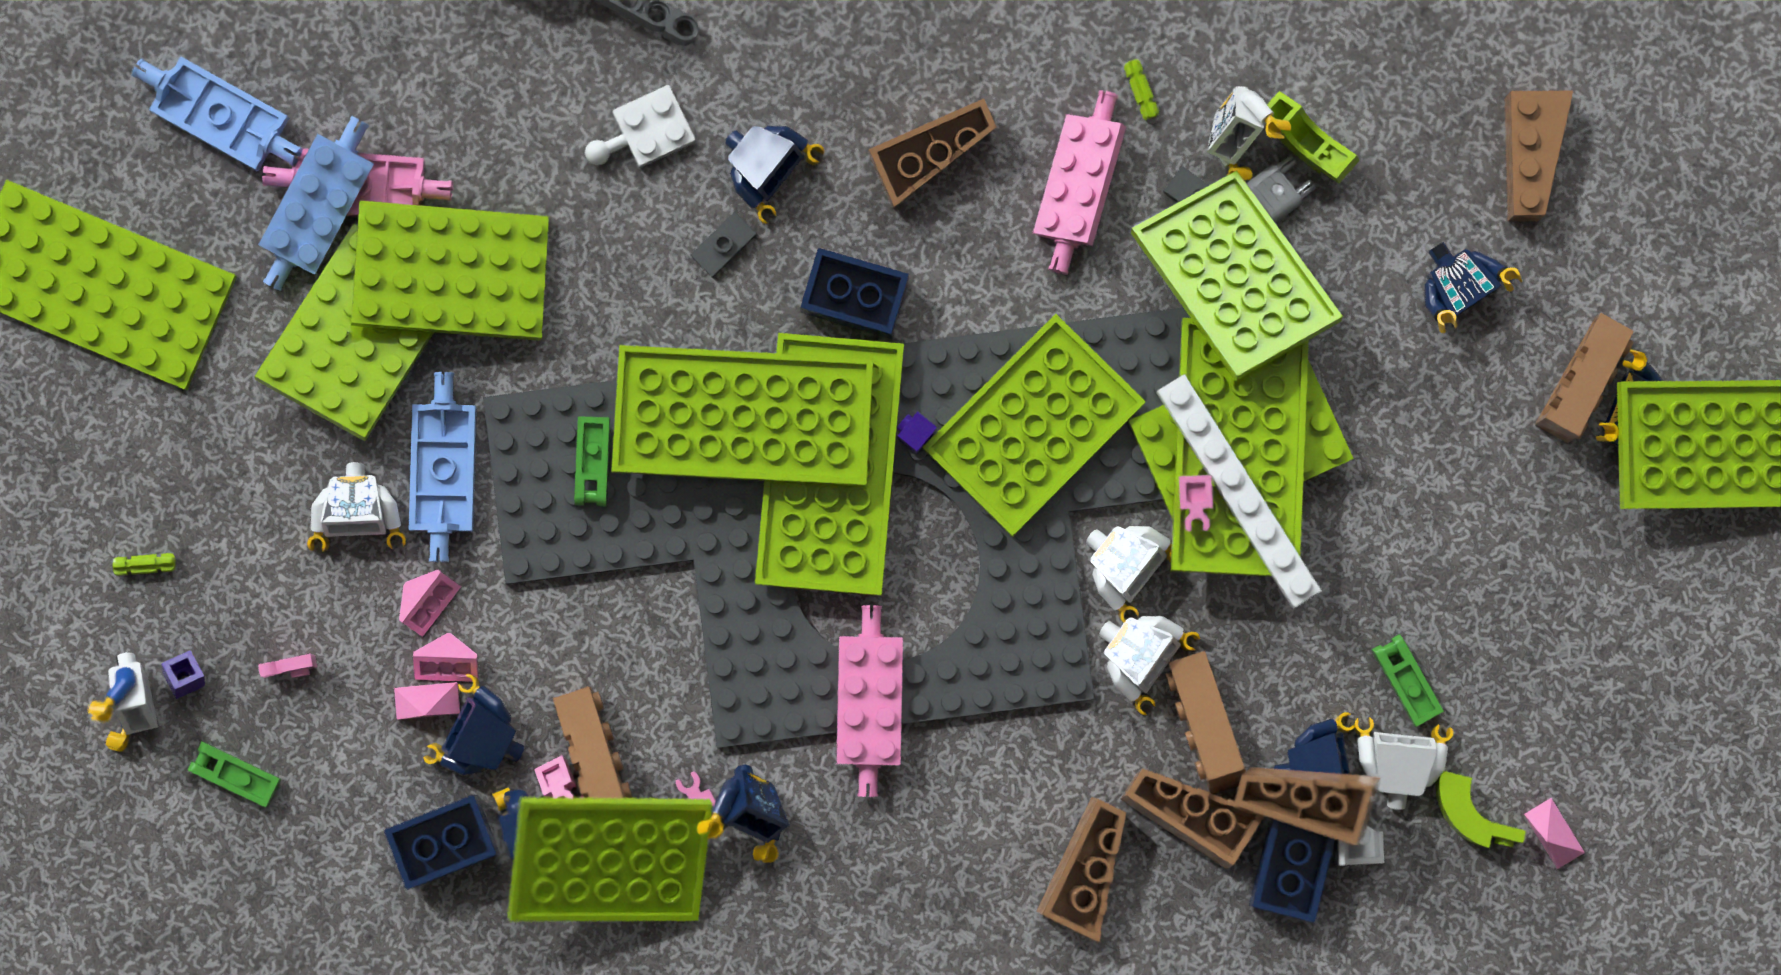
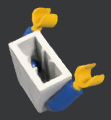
(129, 698)

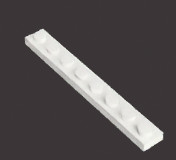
(1238, 491)

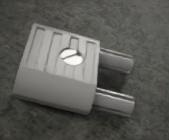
(1276, 191)

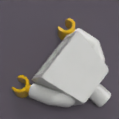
(1402, 761)

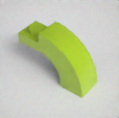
(1310, 142)
(1459, 812)

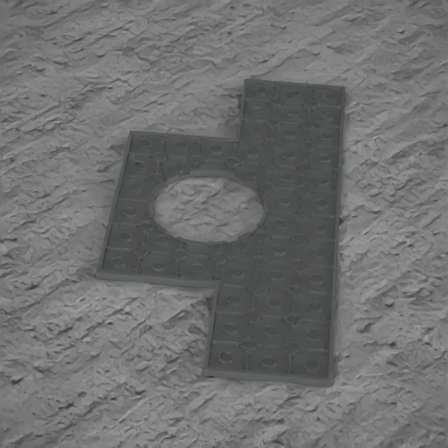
(763, 657)

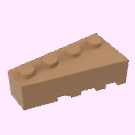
(1533, 144)
(923, 152)
(1585, 379)
(1207, 722)
(590, 745)
(1311, 800)
(1193, 815)
(1084, 874)

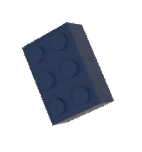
(854, 293)
(441, 842)
(1291, 871)

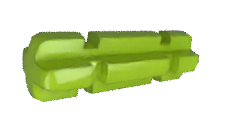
(1141, 89)
(144, 564)

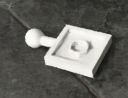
(649, 126)

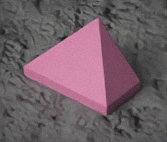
(425, 600)
(445, 660)
(427, 700)
(1554, 833)

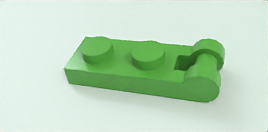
(592, 460)
(1408, 681)
(235, 775)

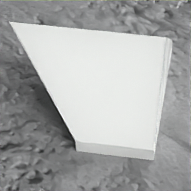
(1368, 851)

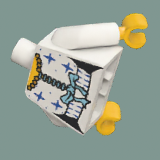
(1238, 125)
(354, 507)
(1126, 562)
(1141, 653)

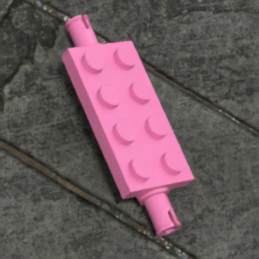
(1080, 180)
(389, 181)
(869, 700)

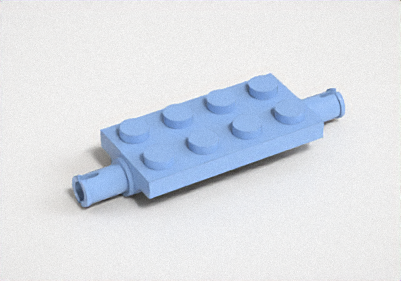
(218, 113)
(316, 203)
(442, 467)

